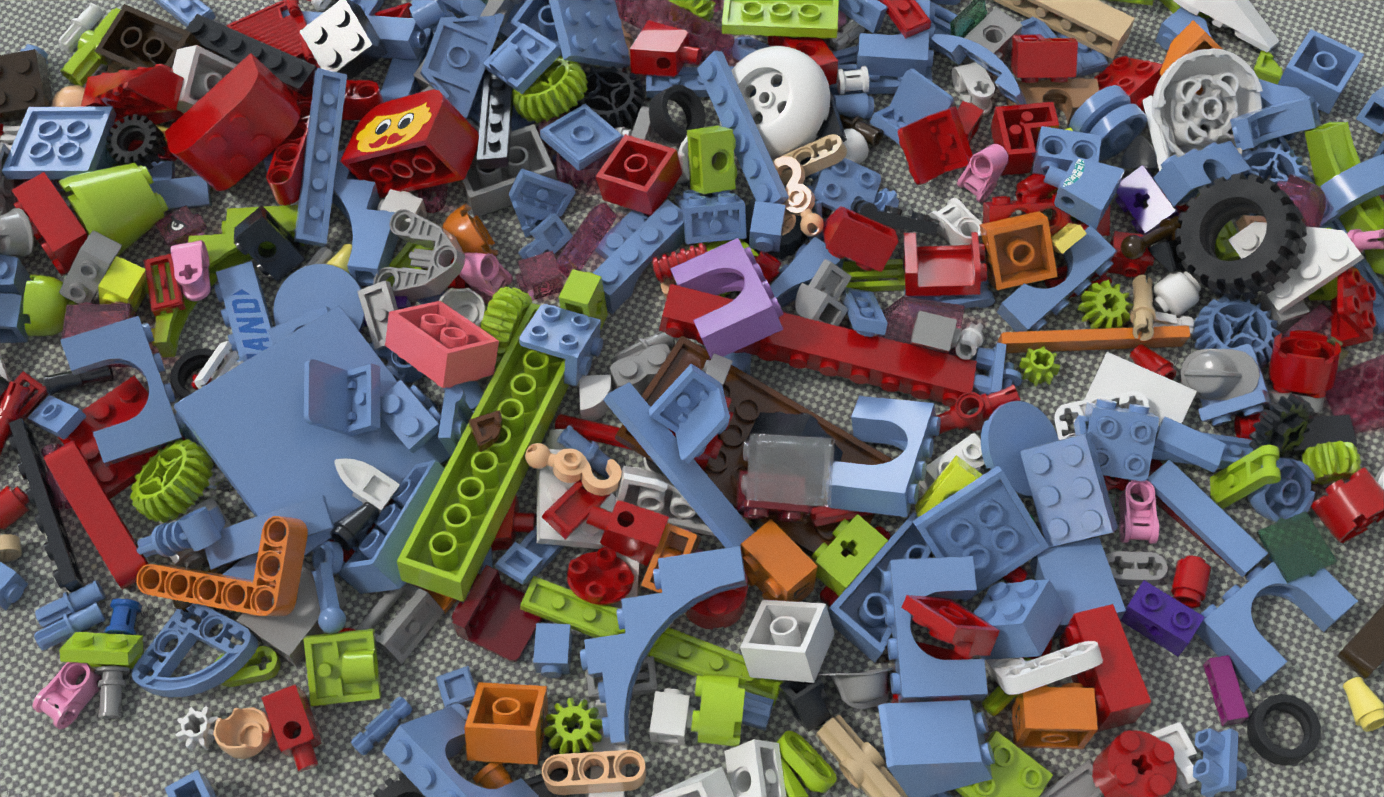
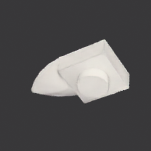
(366, 482)

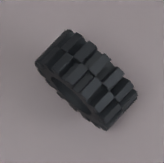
(127, 132)

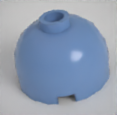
(1289, 495)

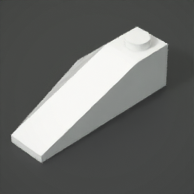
(1238, 15)
(659, 495)

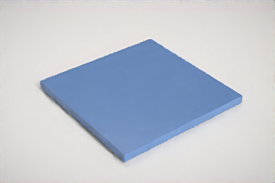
(258, 430)

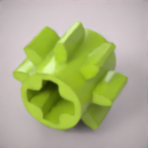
(1039, 366)

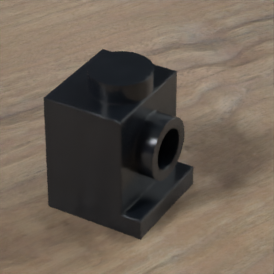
(807, 702)

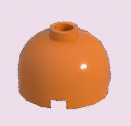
(469, 231)

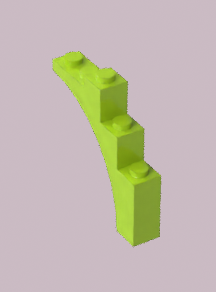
(1332, 153)
(222, 255)

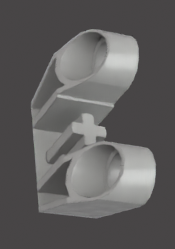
(417, 282)

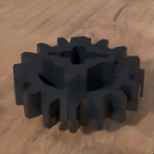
(1283, 424)

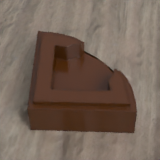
(486, 429)

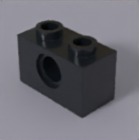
(263, 227)

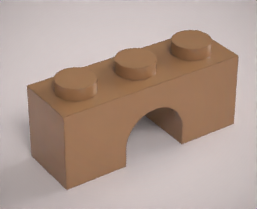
(1065, 95)

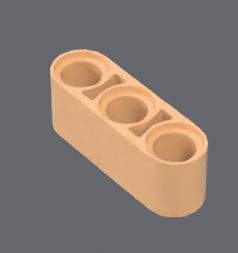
(578, 763)

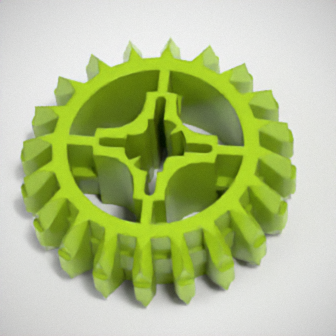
(552, 91)
(504, 316)
(172, 481)

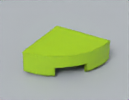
(1267, 68)

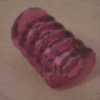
(568, 173)

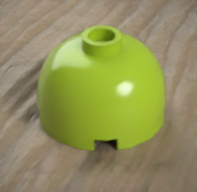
(44, 306)

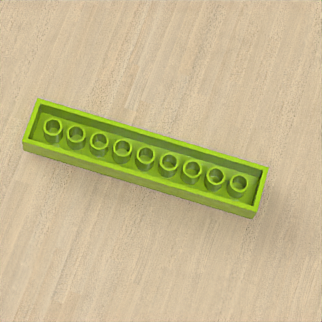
(480, 486)

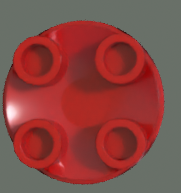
(600, 577)

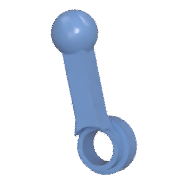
(327, 561)

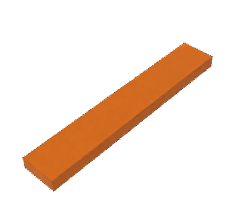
(1092, 339)

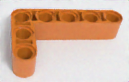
(172, 581)

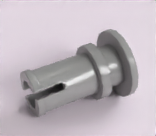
(111, 690)

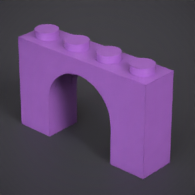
(749, 315)

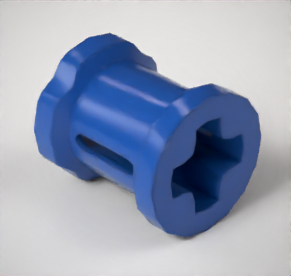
(123, 616)

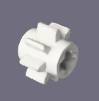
(190, 729)

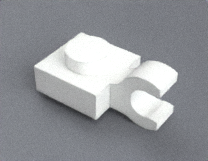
(1183, 752)

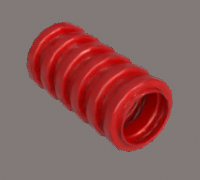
(663, 265)

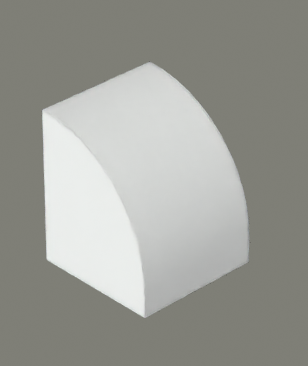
(592, 392)

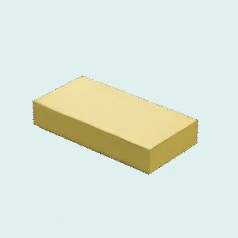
(1067, 237)

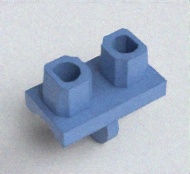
(996, 374)
(1219, 765)

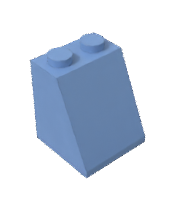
(935, 745)

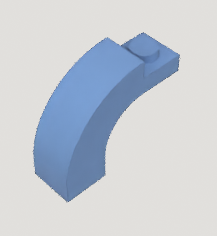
(1275, 121)
(1353, 188)

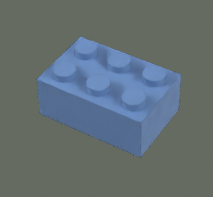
(1069, 490)

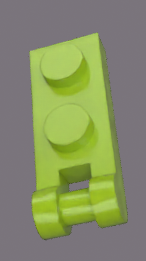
(1245, 476)

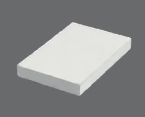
(1164, 395)

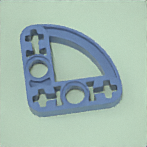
(187, 633)

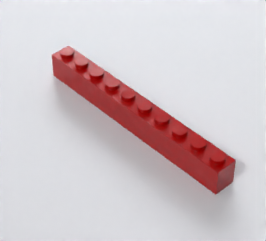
(835, 351)

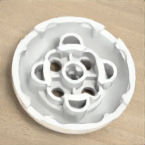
(1228, 92)
(791, 110)

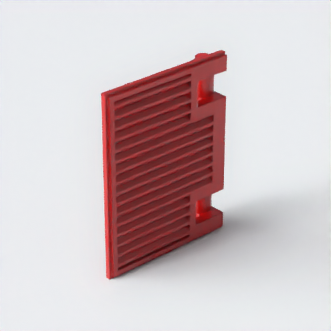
(276, 30)

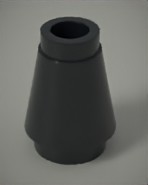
(354, 526)

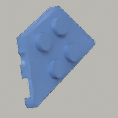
(458, 55)

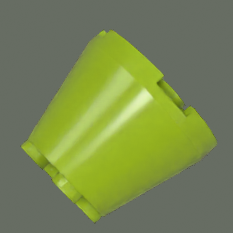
(115, 202)

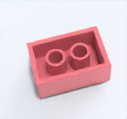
(441, 343)

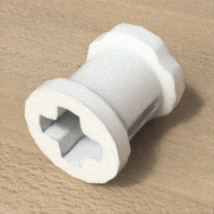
(852, 80)

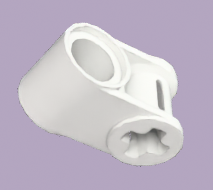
(974, 85)
(956, 223)

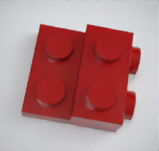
(952, 624)

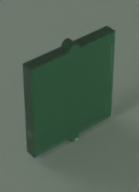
(968, 18)
(1296, 547)

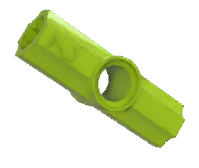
(86, 60)

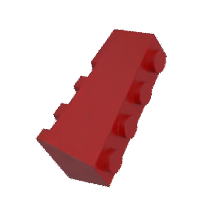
(135, 91)

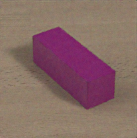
(1225, 690)

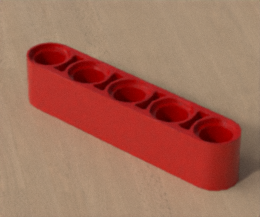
(96, 513)

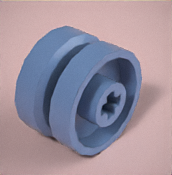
(1111, 116)

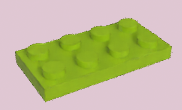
(781, 18)

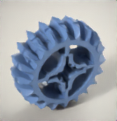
(1268, 160)
(1226, 318)

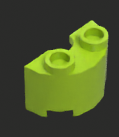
(720, 709)

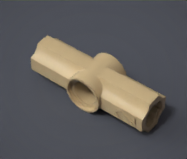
(858, 760)

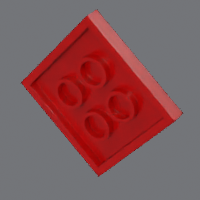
(111, 409)

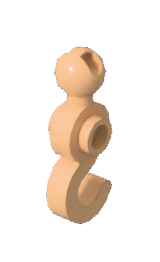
(801, 198)
(571, 466)

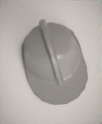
(16, 234)
(1220, 373)
(863, 688)

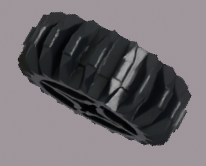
(613, 95)

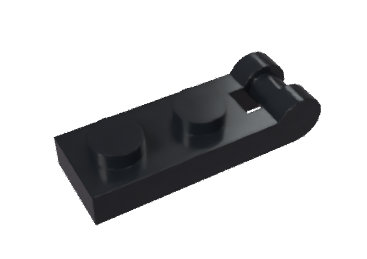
(893, 217)

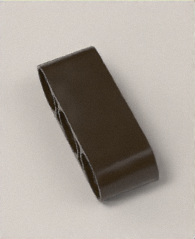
(1366, 648)

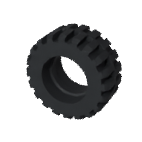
(1214, 210)

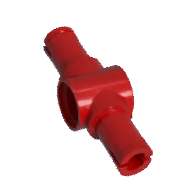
(958, 417)

